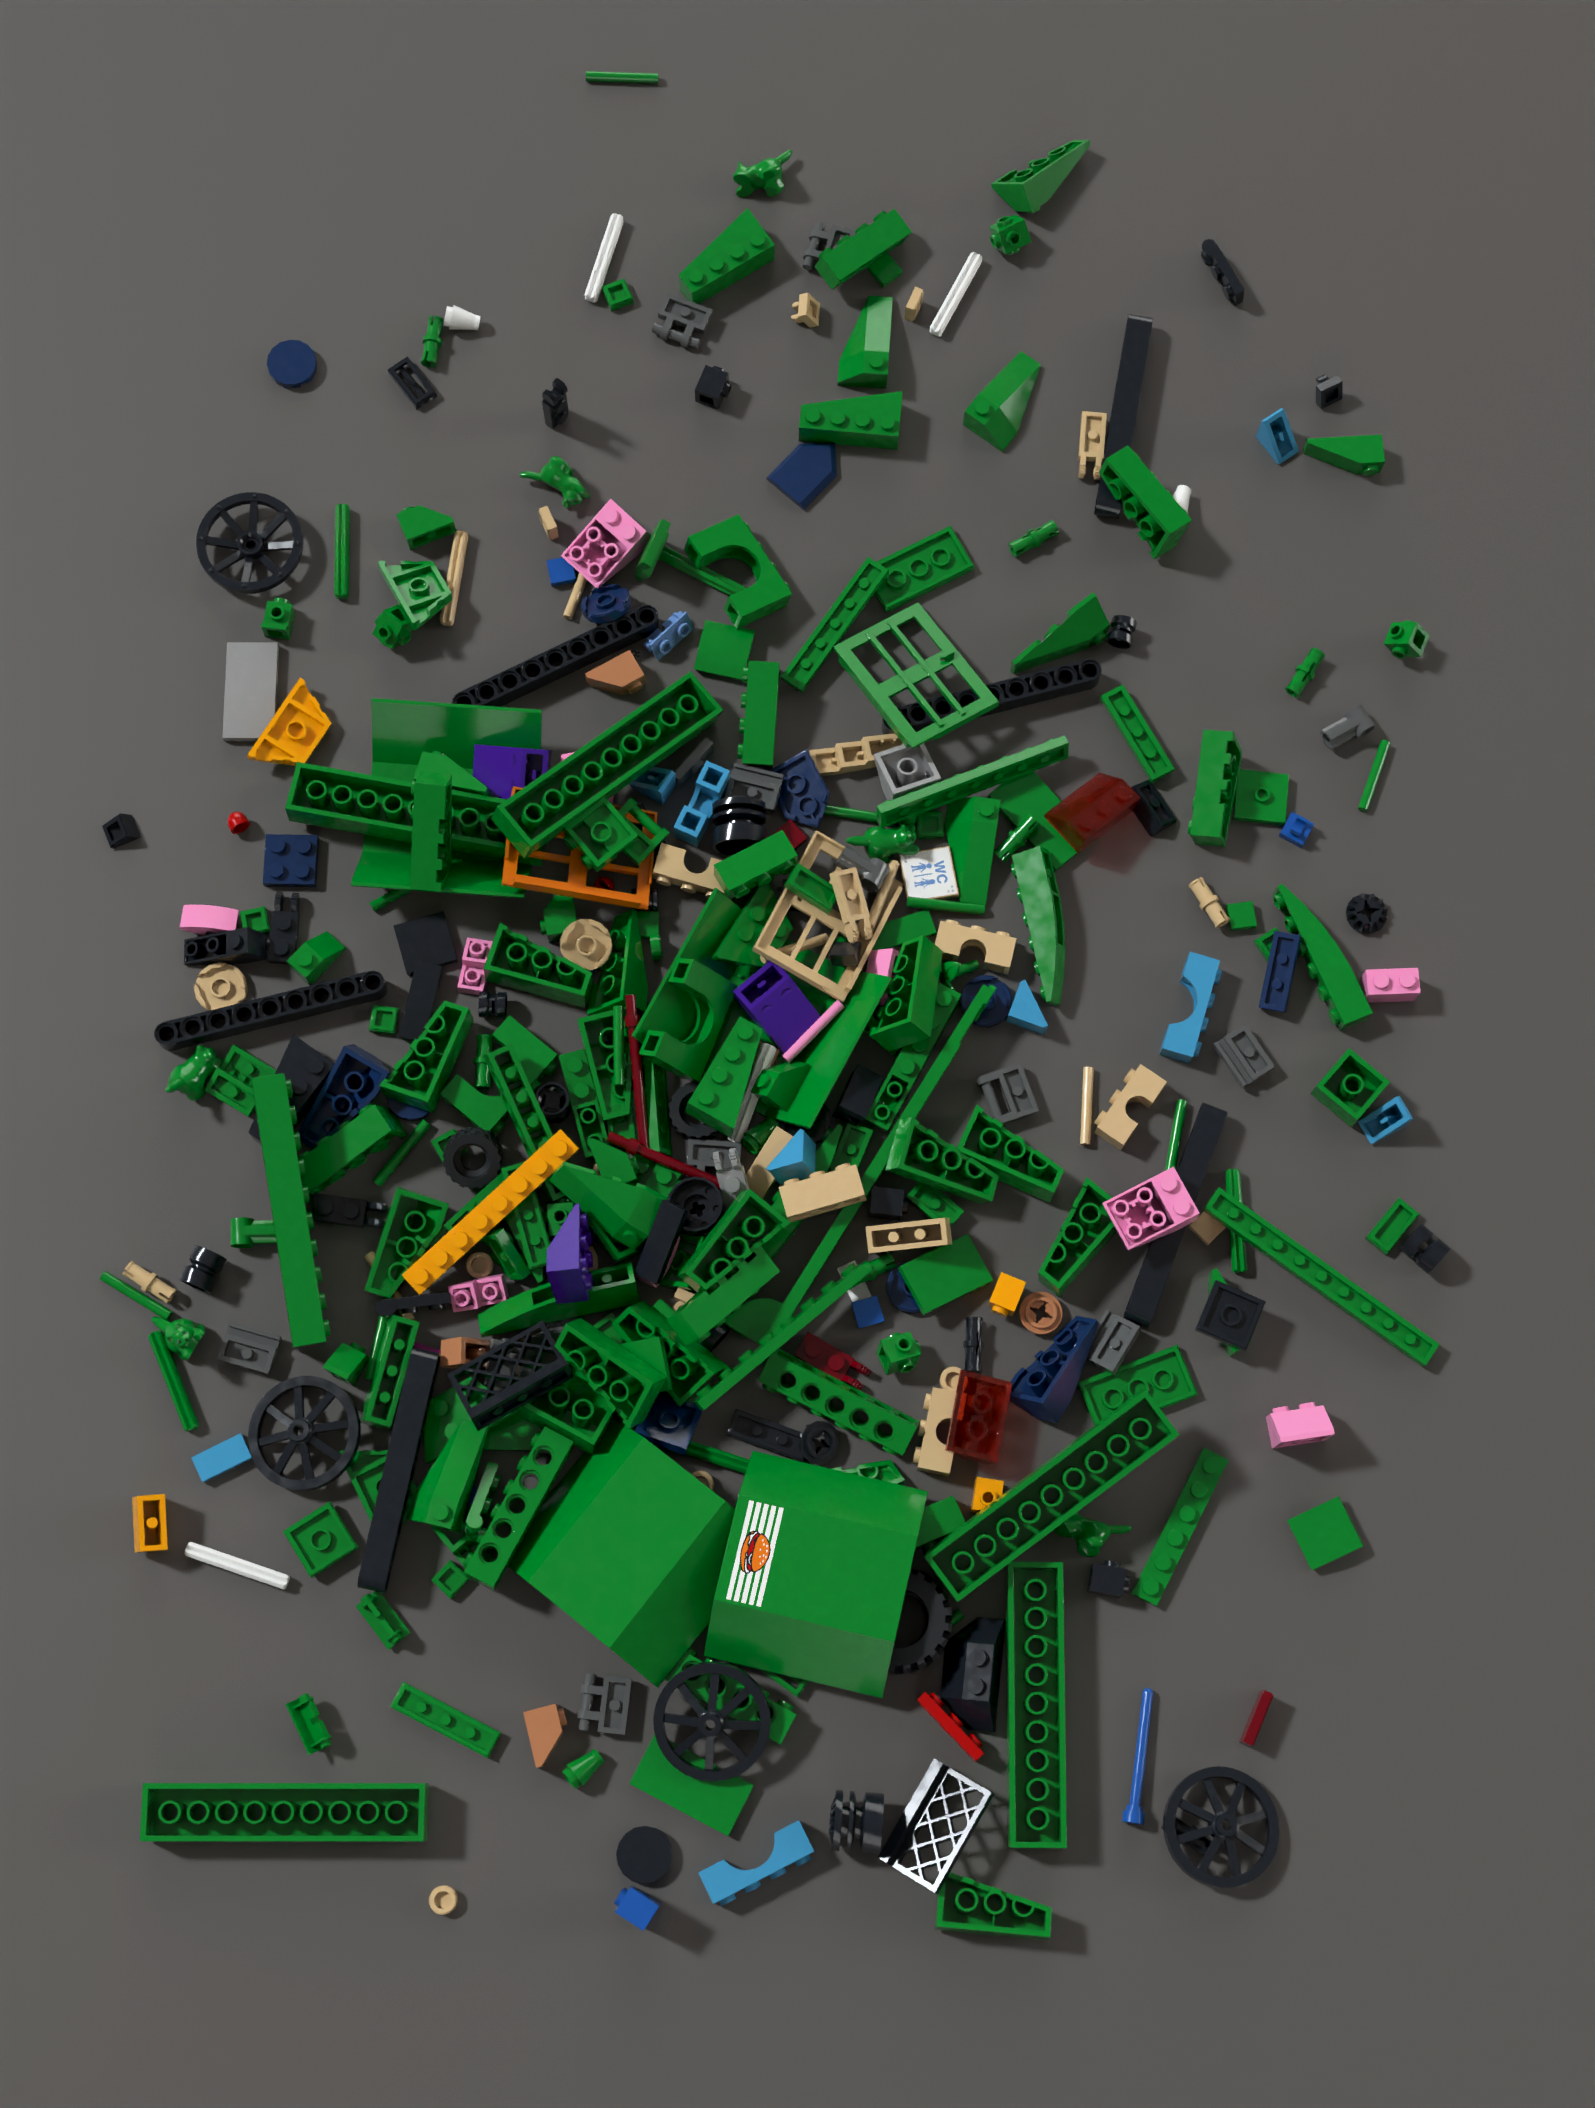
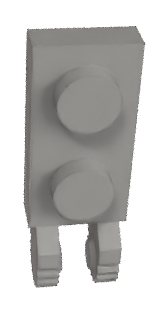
(732, 1179)

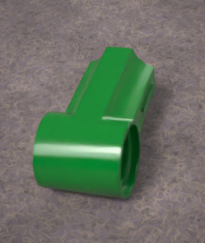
(250, 1232)

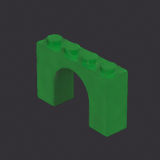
(734, 540)
(712, 1000)
(490, 1111)

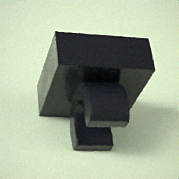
(1328, 390)

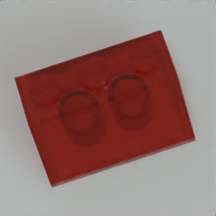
(1092, 810)
(978, 1417)

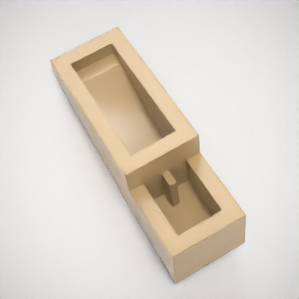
(758, 1176)

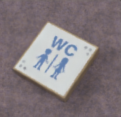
(929, 874)

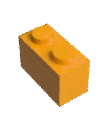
(149, 1523)

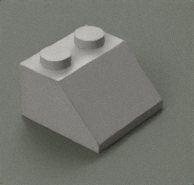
(905, 770)

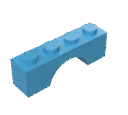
(1182, 1037)
(724, 1880)

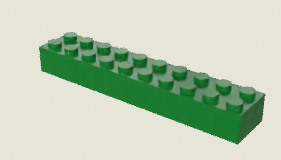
(606, 764)
(384, 808)
(288, 1210)
(1050, 1494)
(1035, 1705)
(284, 1812)

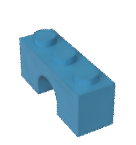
(697, 815)

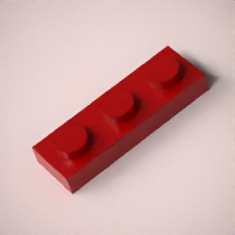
(951, 1725)

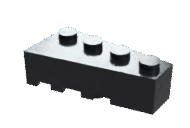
(307, 1073)

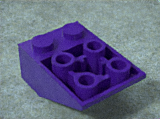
(507, 767)
(776, 1005)
(570, 1259)

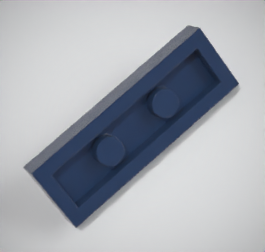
(1280, 971)

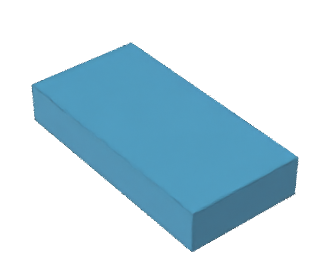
(222, 1458)

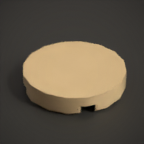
(586, 943)
(220, 986)

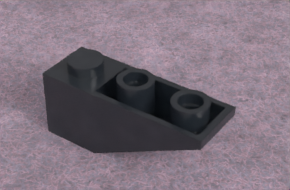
(228, 947)

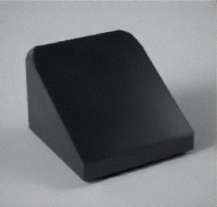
(121, 830)
(845, 954)

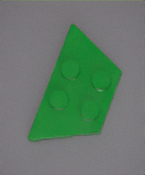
(417, 589)
(747, 928)
(444, 1417)
(366, 1476)

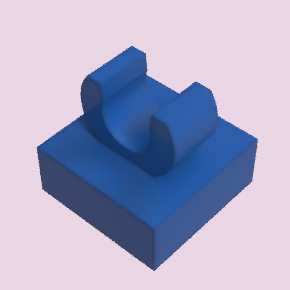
(1296, 829)

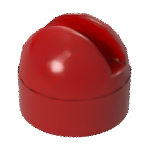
(237, 822)
(607, 881)

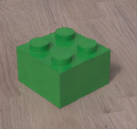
(1350, 1087)

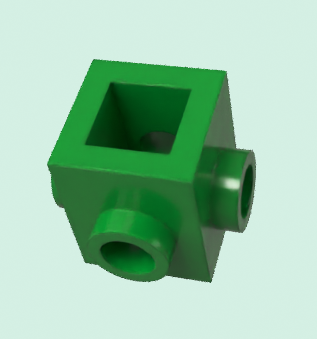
(1009, 234)
(392, 627)
(1406, 639)
(557, 1214)
(898, 1353)

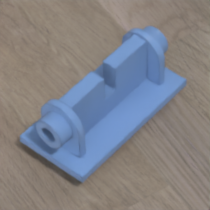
(675, 630)

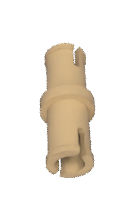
(1209, 902)
(149, 1282)

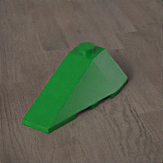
(867, 350)
(449, 1482)

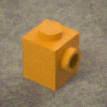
(1006, 1295)
(985, 1492)

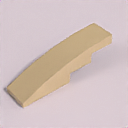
(852, 755)

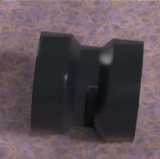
(1122, 631)
(486, 1004)

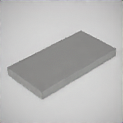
(249, 689)

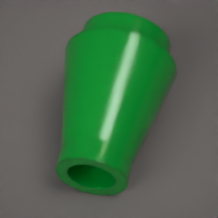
(758, 1135)
(581, 1769)

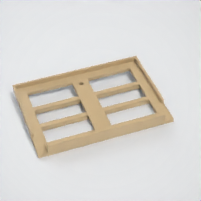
(833, 920)

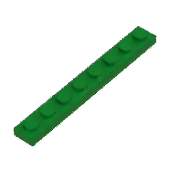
(972, 782)
(770, 1342)

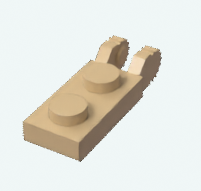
(1091, 441)
(851, 904)

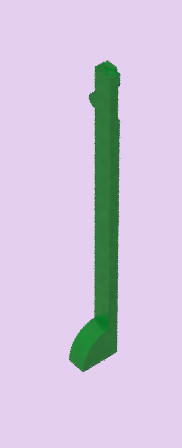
(764, 1314)

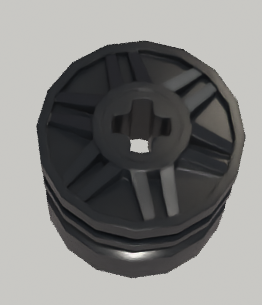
(738, 823)
(694, 1194)
(857, 1822)

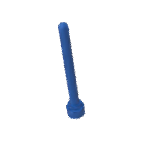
(1133, 1812)

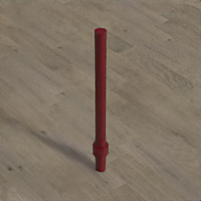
(631, 1022)
(634, 1147)

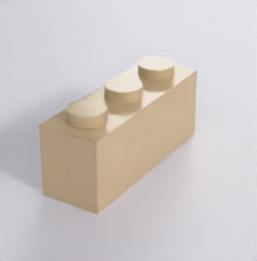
(822, 1192)
(908, 1235)

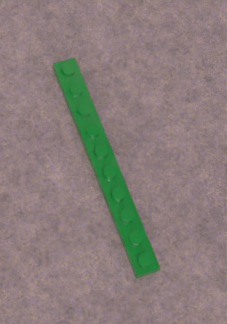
(1321, 1277)

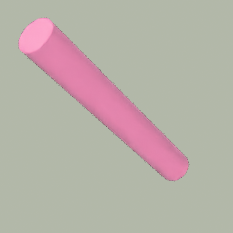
(813, 1031)

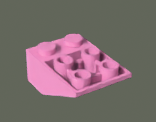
(614, 542)
(1151, 1209)

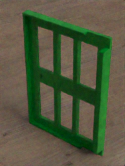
(880, 693)

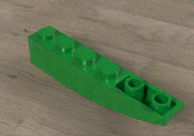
(1044, 918)
(1324, 962)
(911, 1063)
(823, 1161)
(611, 1289)

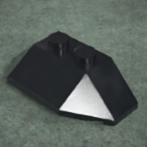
(974, 1673)

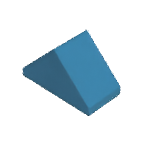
(1277, 436)
(656, 784)
(1026, 1011)
(1385, 1120)
(795, 1159)

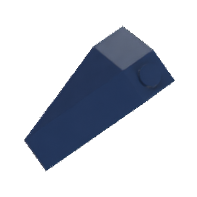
(347, 1090)
(1051, 1380)

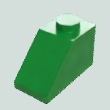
(424, 525)
(557, 917)
(315, 957)
(780, 1083)
(613, 1161)
(347, 1363)

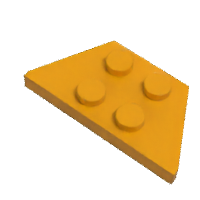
(292, 730)

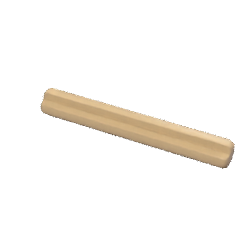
(454, 576)

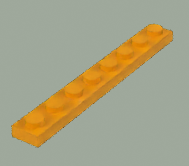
(490, 1212)

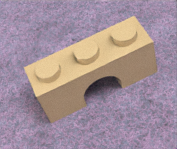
(671, 870)
(996, 947)
(1141, 1087)
(932, 1454)

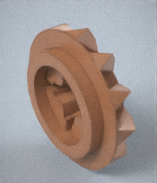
(1052, 1309)

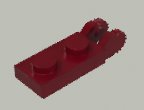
(830, 1360)

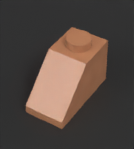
(617, 675)
(461, 1350)
(544, 1731)

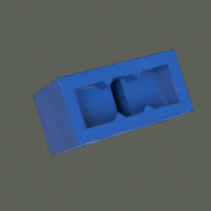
(636, 1907)

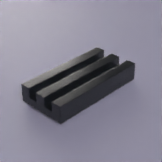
(423, 398)

